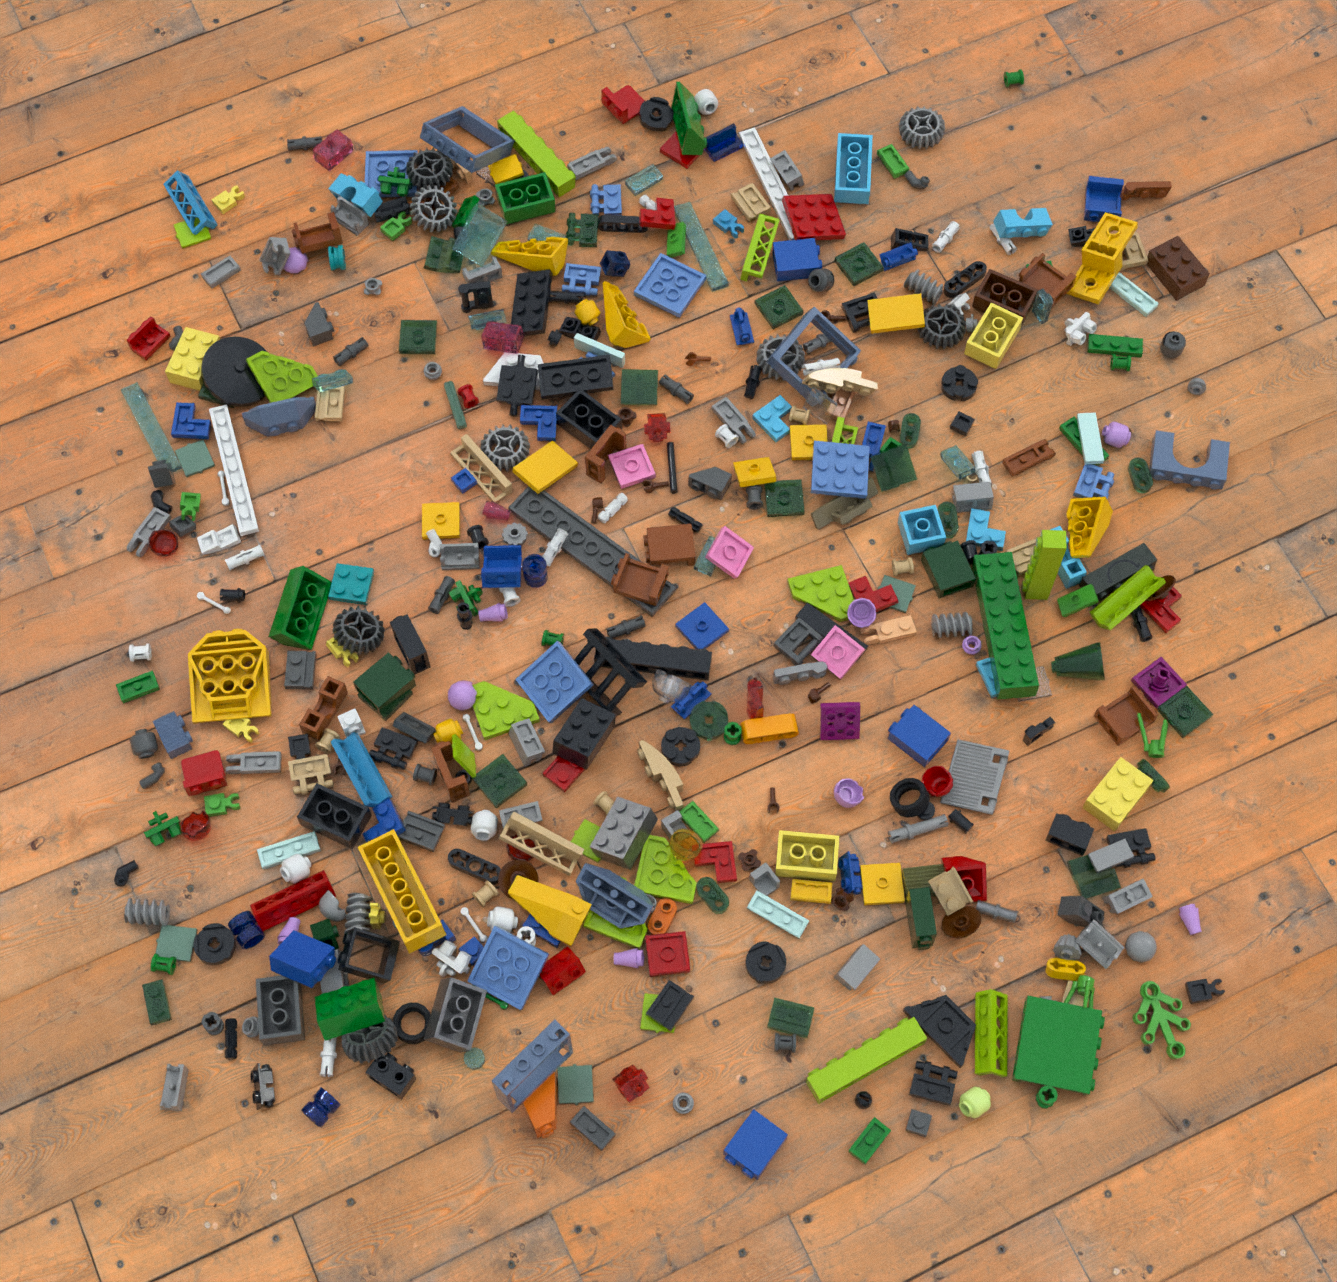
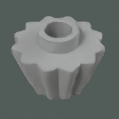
(515, 534)
(1067, 948)

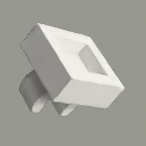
(960, 301)

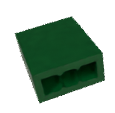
(948, 569)
(385, 683)
(920, 918)

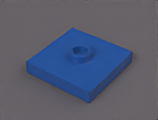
(702, 627)

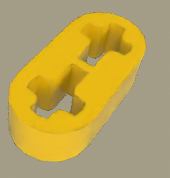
(1065, 969)

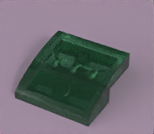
(441, 256)
(639, 387)
(893, 467)
(1088, 881)

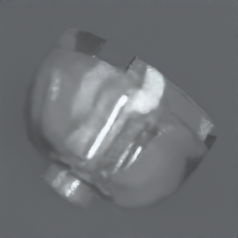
(669, 687)

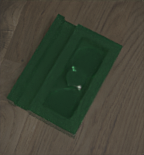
(790, 1017)

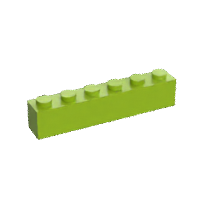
(536, 153)
(1044, 564)
(866, 1059)

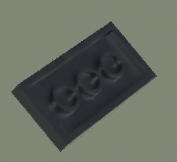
(532, 301)
(569, 376)

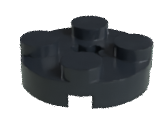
(654, 123)
(961, 374)
(673, 738)
(770, 952)
(220, 954)

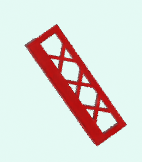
(292, 901)

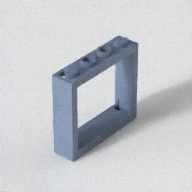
(500, 143)
(829, 330)
(532, 1066)

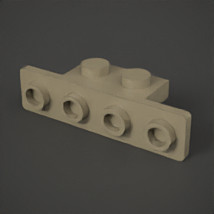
(843, 508)

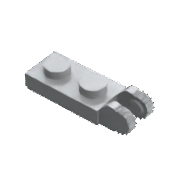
(591, 162)
(733, 418)
(154, 521)
(799, 672)
(255, 762)

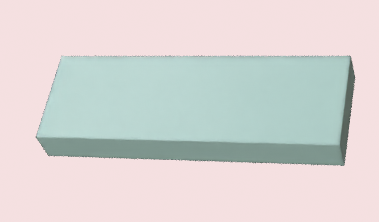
(1133, 295)
(586, 344)
(1090, 438)
(277, 853)
(778, 914)

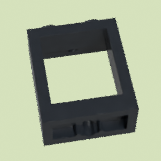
(410, 644)
(388, 957)

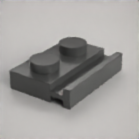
(300, 670)
(421, 831)

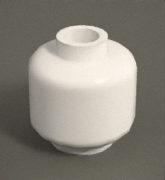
(706, 101)
(484, 825)
(295, 868)
(502, 918)

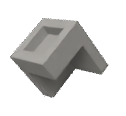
(672, 823)
(764, 879)

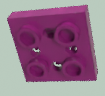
(1163, 680)
(841, 715)

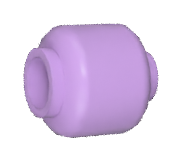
(1116, 434)

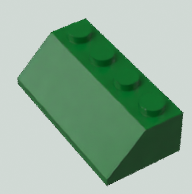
(687, 121)
(300, 608)

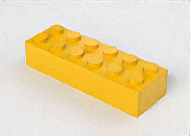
(402, 891)

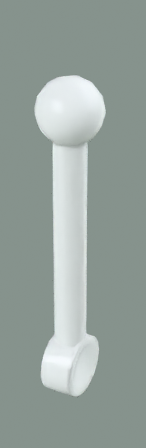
(225, 501)
(201, 596)
(478, 746)
(465, 912)

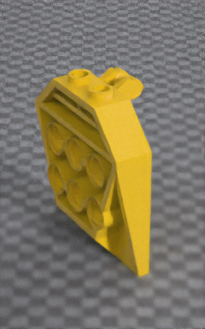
(219, 650)

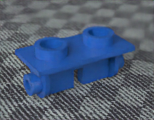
(898, 256)
(741, 327)
(696, 694)
(848, 866)

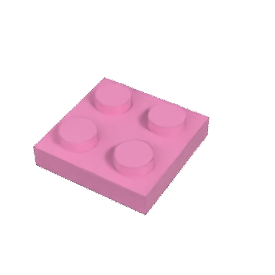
(631, 466)
(729, 552)
(838, 652)

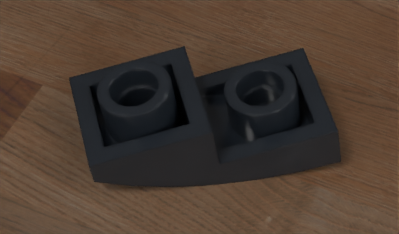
(1079, 235)
(572, 326)

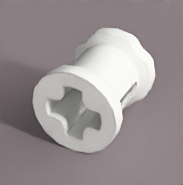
(726, 436)
(510, 596)
(140, 652)
(527, 931)

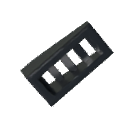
(899, 235)

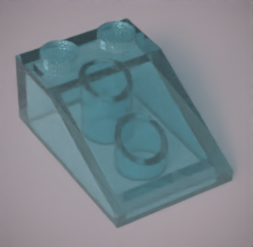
(479, 234)

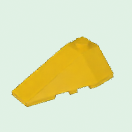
(534, 254)
(620, 319)
(1087, 523)
(553, 909)

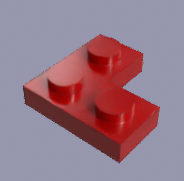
(662, 217)
(880, 598)
(1161, 612)
(721, 856)

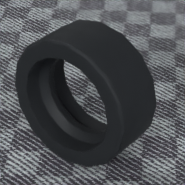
(904, 786)
(402, 1011)

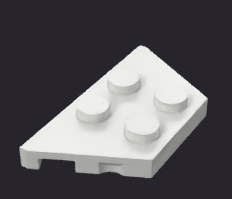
(511, 359)

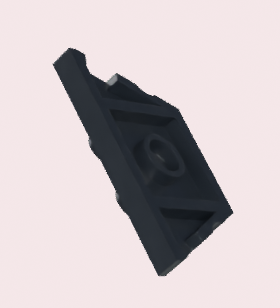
(944, 1026)

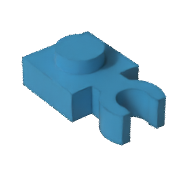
(727, 222)

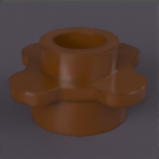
(625, 411)
(746, 865)
(839, 903)

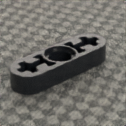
(612, 223)
(967, 272)
(459, 865)

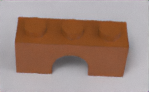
(330, 698)

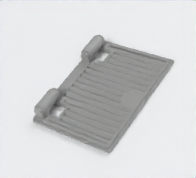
(975, 776)

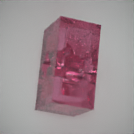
(332, 150)
(502, 337)

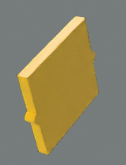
(506, 169)

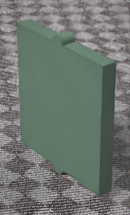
(194, 458)
(902, 590)
(176, 942)
(575, 1084)

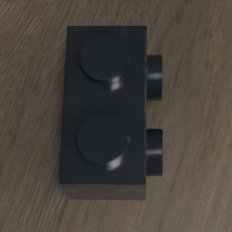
(1069, 834)
(391, 1075)

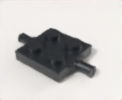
(517, 385)

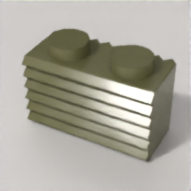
(919, 876)

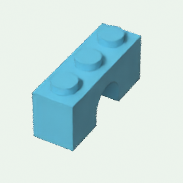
(357, 192)
(1011, 225)
(1071, 568)

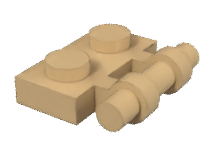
(307, 768)

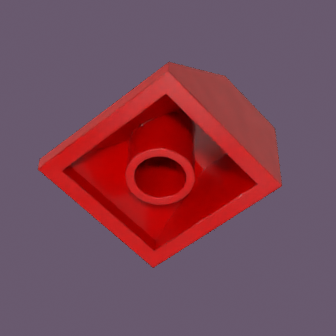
(971, 873)

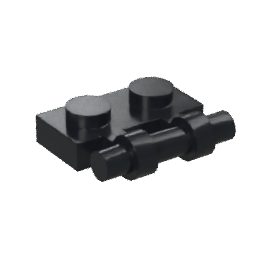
(394, 743)
(1138, 842)
(930, 1088)

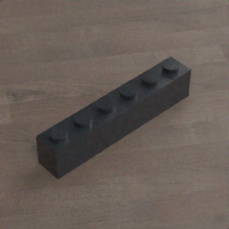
(672, 660)

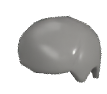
(329, 907)
(1141, 946)

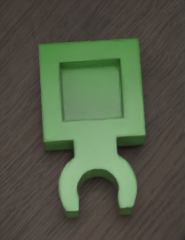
(395, 227)
(189, 504)
(218, 804)

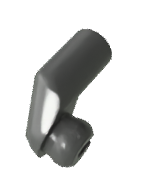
(916, 182)
(178, 333)
(154, 777)

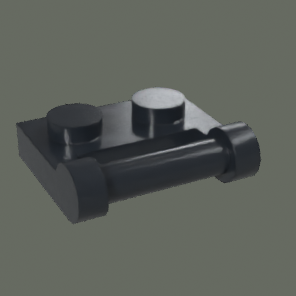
(482, 296)
(857, 308)

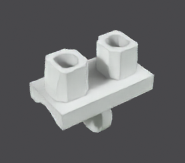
(1076, 328)
(459, 963)

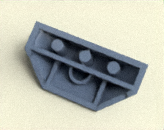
(280, 416)
(613, 897)

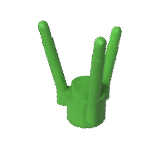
(1156, 747)
(1085, 988)

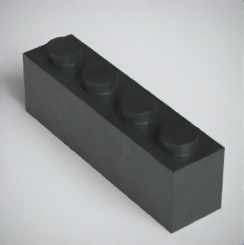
(1118, 571)

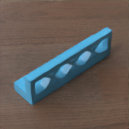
(199, 208)
(361, 770)

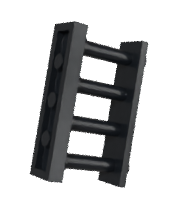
(619, 664)

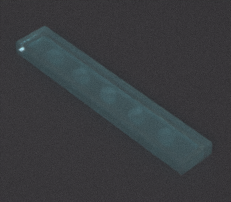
(701, 247)
(149, 425)

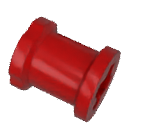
(468, 396)

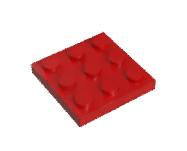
(813, 217)

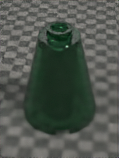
(1080, 663)

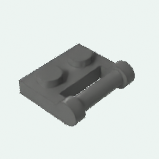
(794, 637)

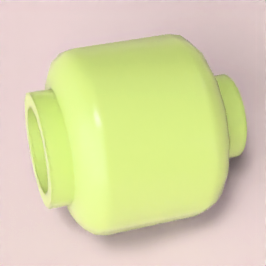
(975, 1102)

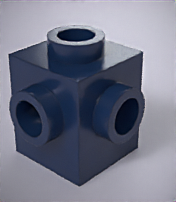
(615, 263)

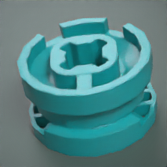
(337, 257)

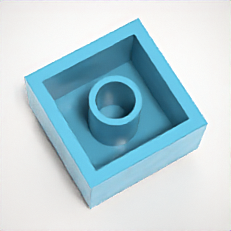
(921, 529)

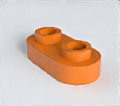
(662, 916)

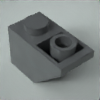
(317, 326)
(161, 473)
(710, 481)
(1079, 911)

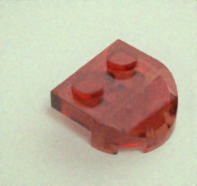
(754, 699)

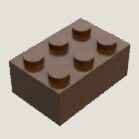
(1177, 268)
(1005, 293)

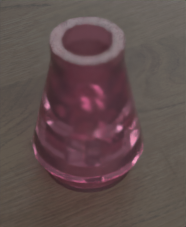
(496, 511)

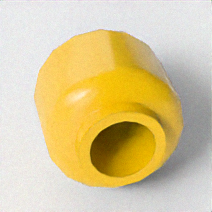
(587, 312)
(446, 729)

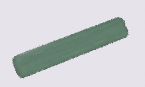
(455, 405)

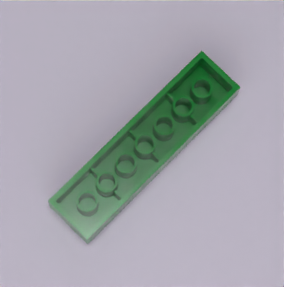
(1005, 626)

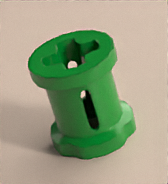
(1013, 78)
(1120, 362)
(550, 638)
(732, 739)
(156, 964)
(1052, 1095)

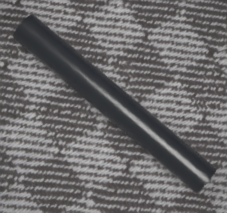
(672, 468)

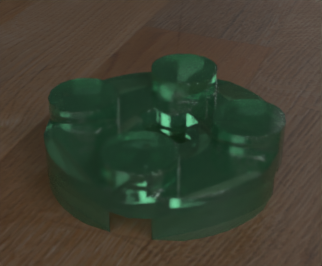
(708, 709)

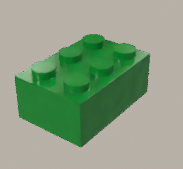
(525, 198)
(349, 1009)

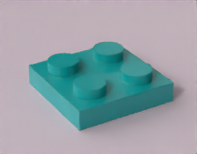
(351, 584)

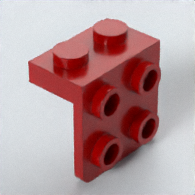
(623, 103)
(203, 773)

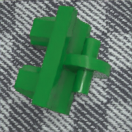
(395, 180)
(461, 592)
(155, 833)

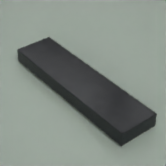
(822, 623)

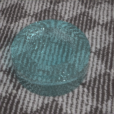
(474, 1059)

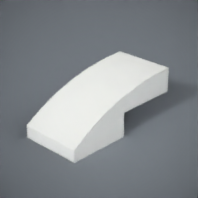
(217, 541)

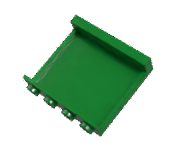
(1058, 1045)

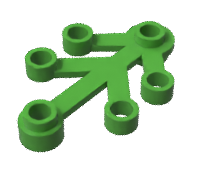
(1161, 1016)

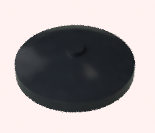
(228, 374)

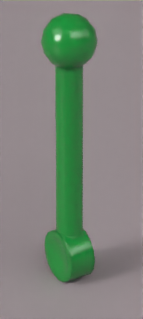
(503, 1005)

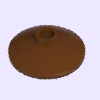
(1163, 591)
(511, 870)
(962, 922)

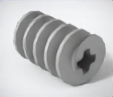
(924, 286)
(951, 624)
(357, 911)
(146, 912)

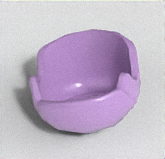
(296, 261)
(861, 612)
(462, 695)
(848, 793)

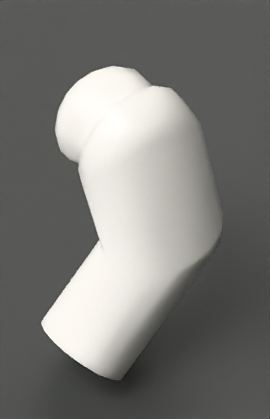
(434, 547)

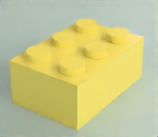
(993, 335)
(186, 361)
(1117, 794)
(807, 856)

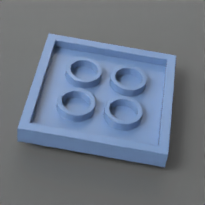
(380, 162)
(669, 285)
(840, 469)
(554, 682)
(508, 967)

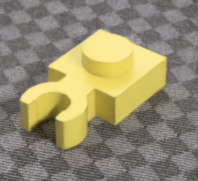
(226, 201)
(338, 652)
(241, 726)
(377, 915)

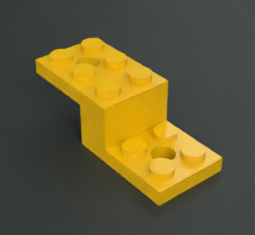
(1102, 257)

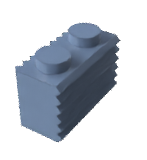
(172, 734)

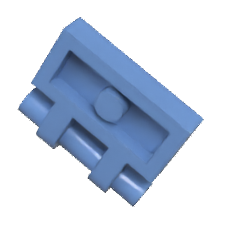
(611, 198)
(583, 275)
(1088, 481)

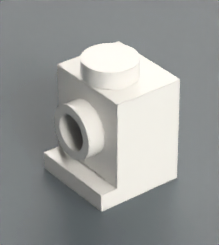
(351, 723)

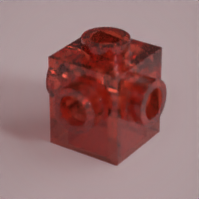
(657, 427)
(631, 1082)

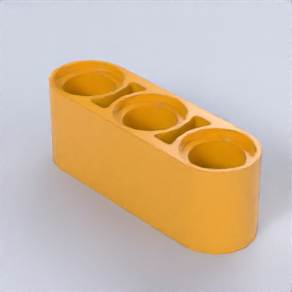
(769, 728)

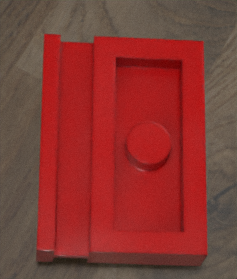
(562, 773)

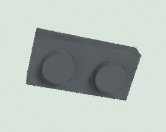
(414, 727)
(592, 1128)

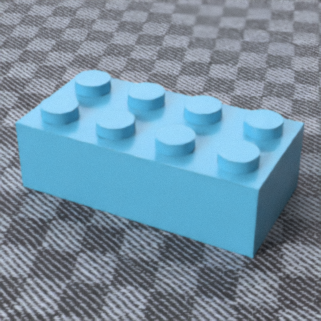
(853, 168)

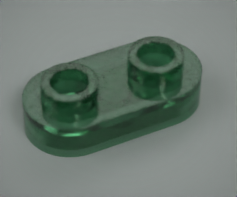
(910, 432)
(1142, 476)
(949, 521)
(1159, 783)
(714, 895)

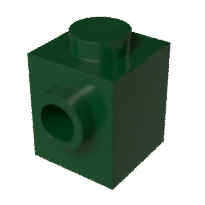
(325, 932)

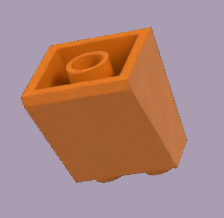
(542, 1107)

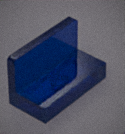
(723, 143)

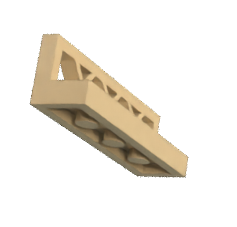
(487, 465)
(542, 837)

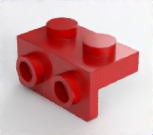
(147, 338)
(561, 970)

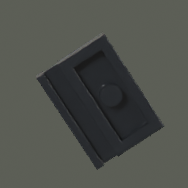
(669, 1005)

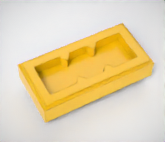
(811, 891)

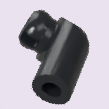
(157, 501)
(123, 873)

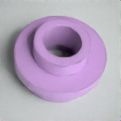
(971, 640)

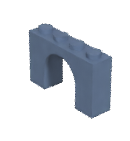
(1165, 466)

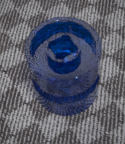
(535, 570)
(245, 929)
(322, 1105)

